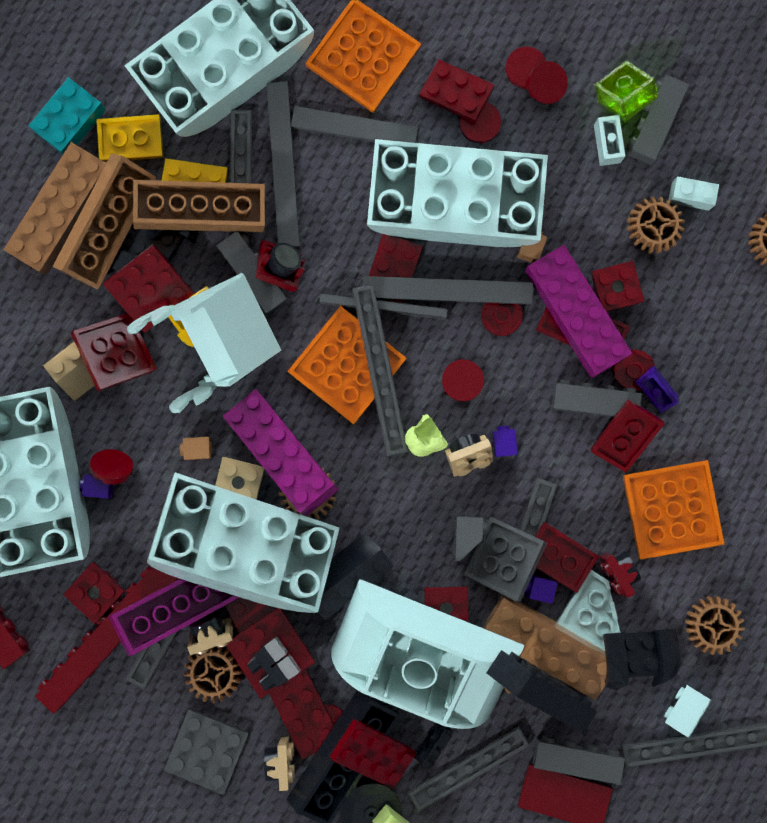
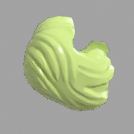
(425, 438)

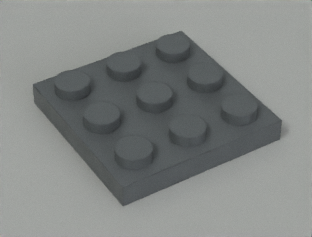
(505, 559)
(206, 751)

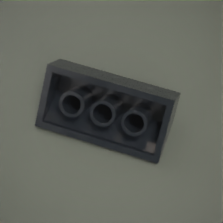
(357, 561)

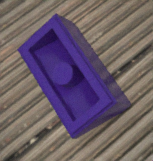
(658, 390)

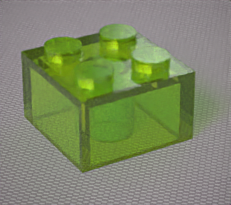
(626, 90)

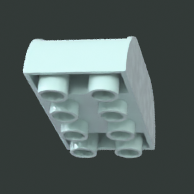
(220, 60)
(457, 194)
(40, 480)
(242, 546)
(419, 658)

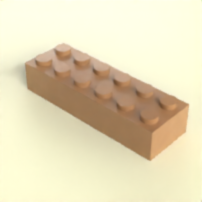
(198, 206)
(55, 209)
(102, 223)
(550, 646)

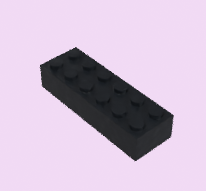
(542, 690)
(326, 783)

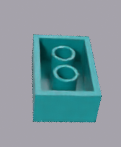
(67, 116)

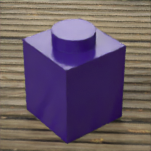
(504, 441)
(95, 488)
(541, 589)

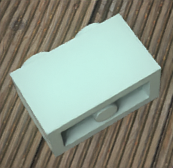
(609, 140)
(693, 193)
(687, 711)

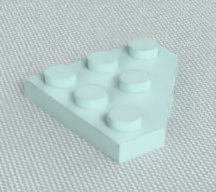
(591, 611)

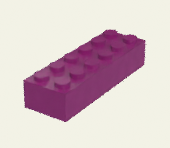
(577, 311)
(280, 453)
(165, 613)

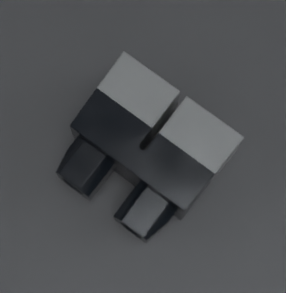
(279, 672)

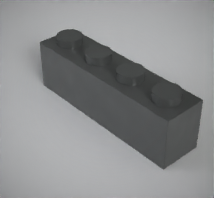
(658, 120)
(243, 260)
(591, 400)
(578, 760)

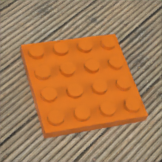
(363, 55)
(337, 366)
(673, 509)

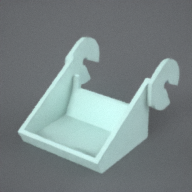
(225, 331)

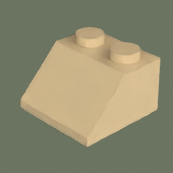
(70, 372)

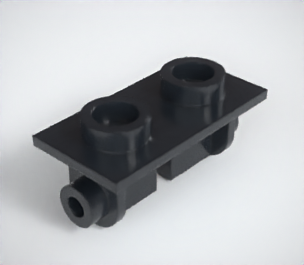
(426, 752)

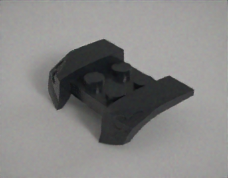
(165, 240)
(641, 656)

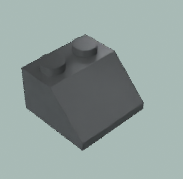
(467, 534)

